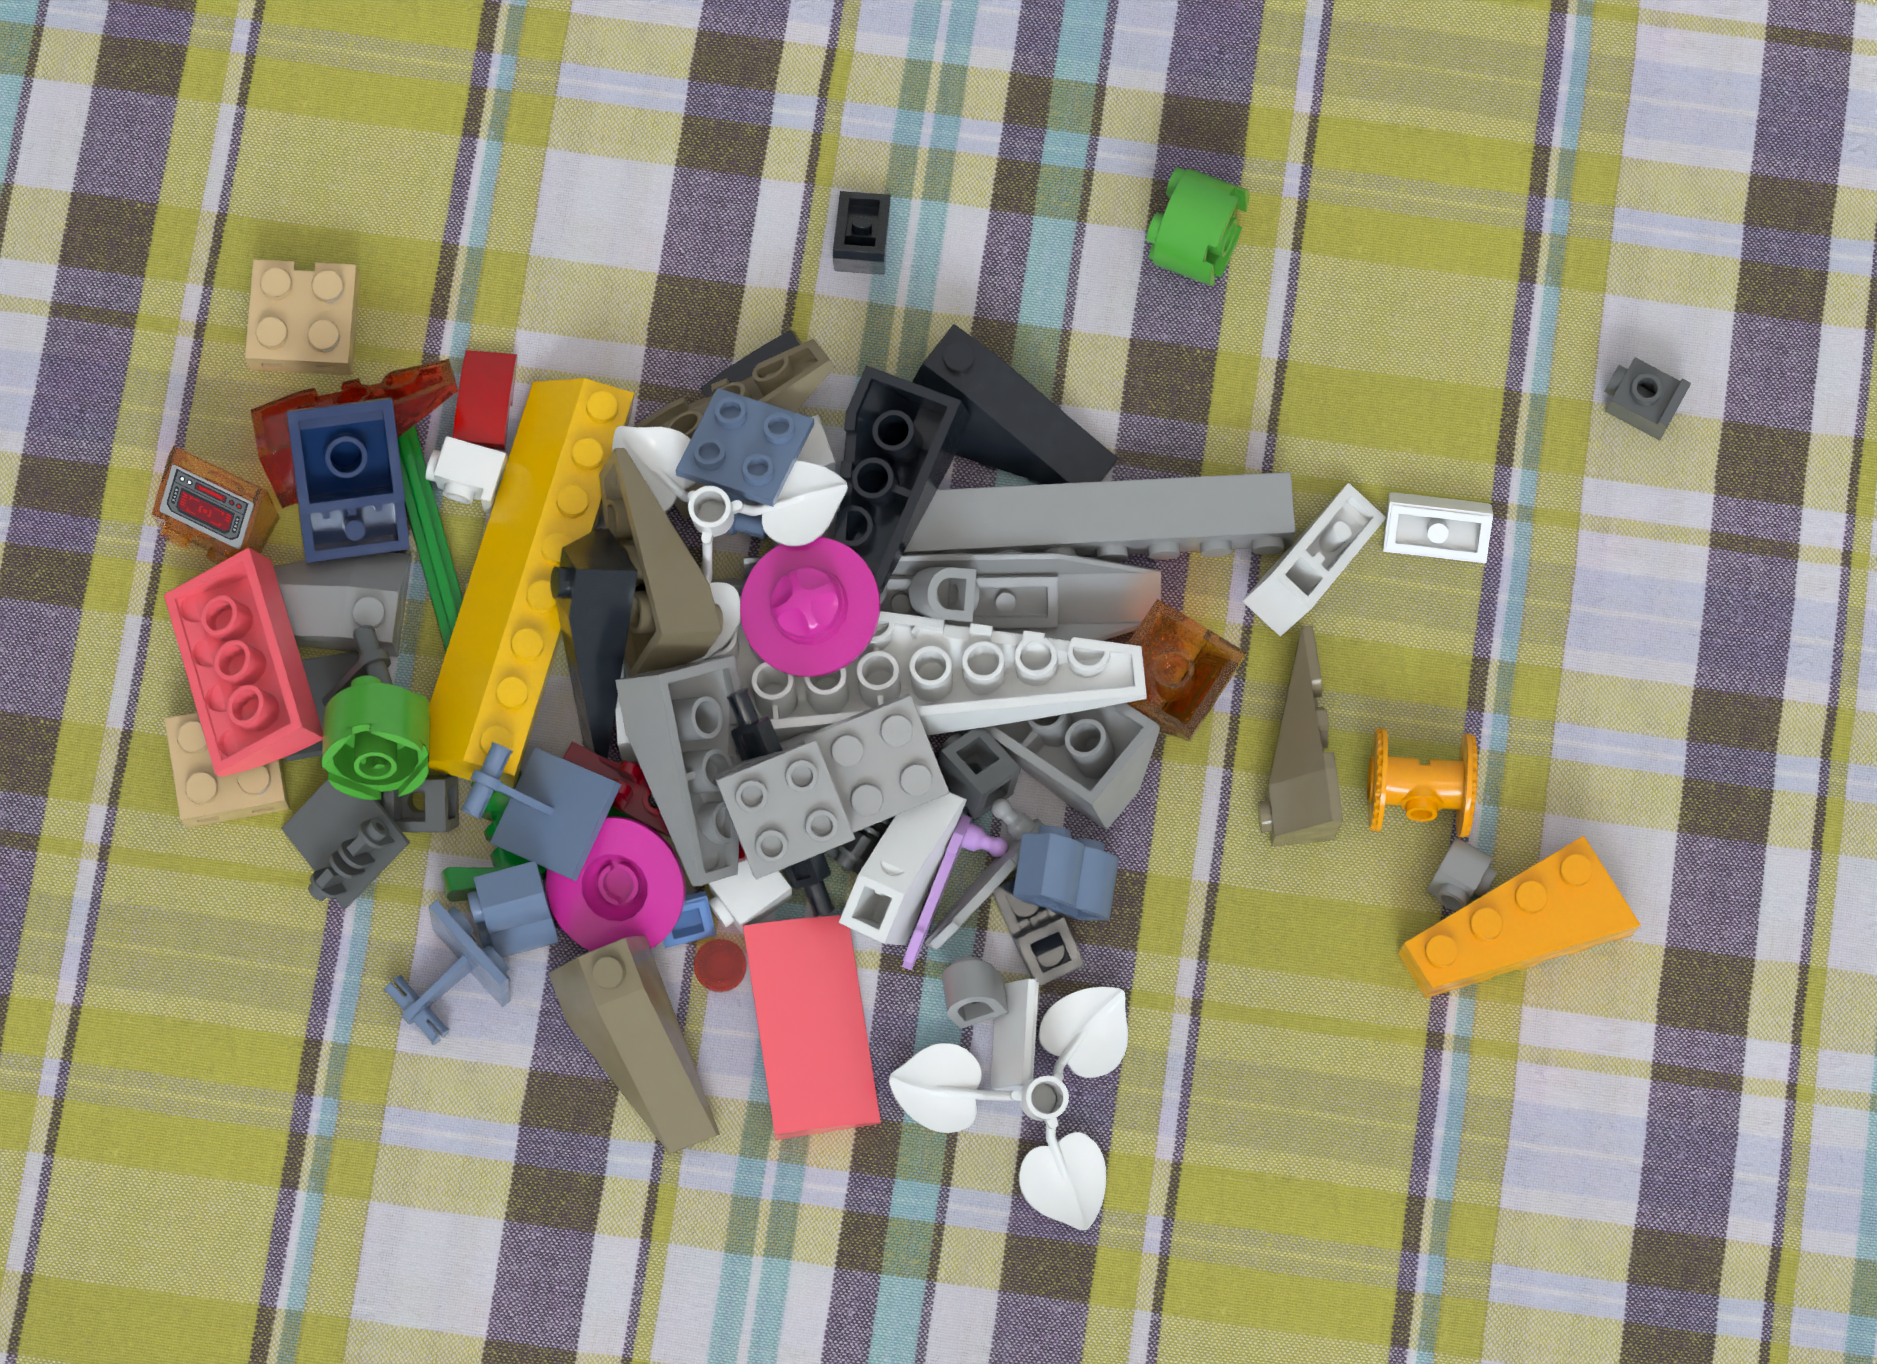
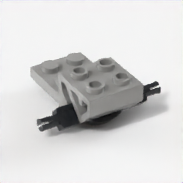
(823, 786)

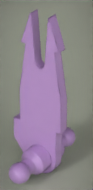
(964, 836)

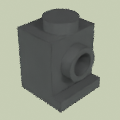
(1646, 414)
(977, 770)
(440, 810)

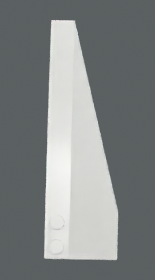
(952, 672)

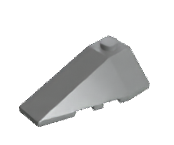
(1085, 756)

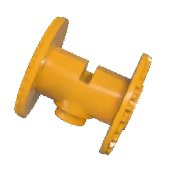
(1422, 787)

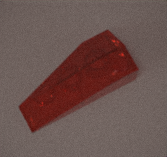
(414, 395)

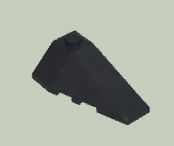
(1010, 419)
(594, 611)

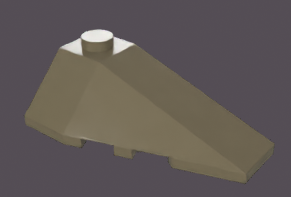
(778, 381)
(672, 600)
(1303, 780)
(630, 1028)

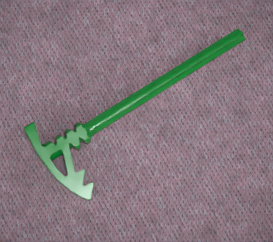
(446, 602)

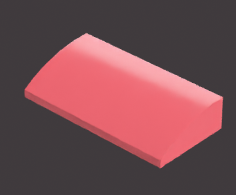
(243, 664)
(811, 1026)

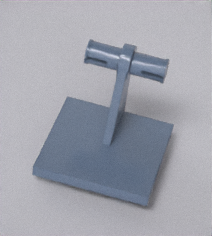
(745, 452)
(549, 813)
(484, 964)

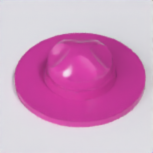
(810, 607)
(624, 889)

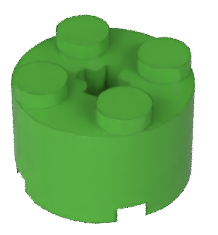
(1198, 225)
(375, 738)

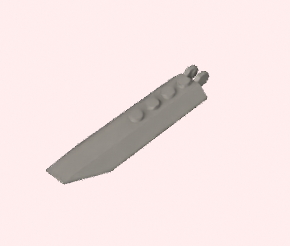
(1033, 592)

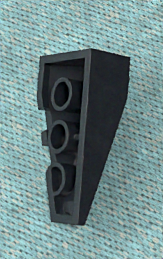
(893, 464)

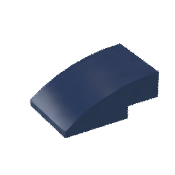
(348, 479)

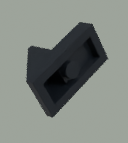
(861, 233)

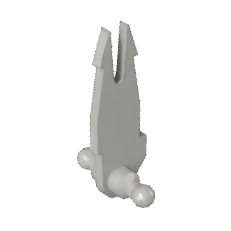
(991, 876)

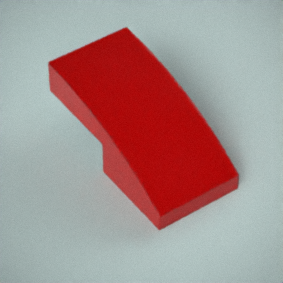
(485, 398)

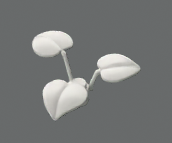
(797, 518)
(1069, 1174)

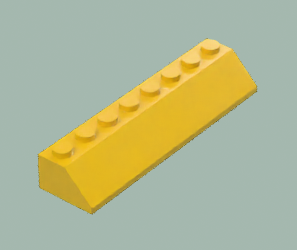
(508, 615)

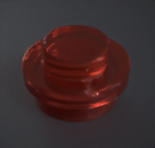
(720, 965)

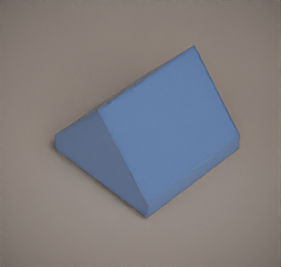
(693, 923)

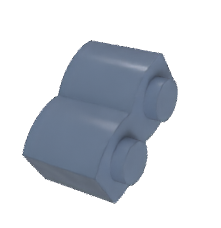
(1066, 874)
(512, 910)

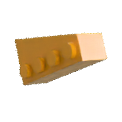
(1534, 917)

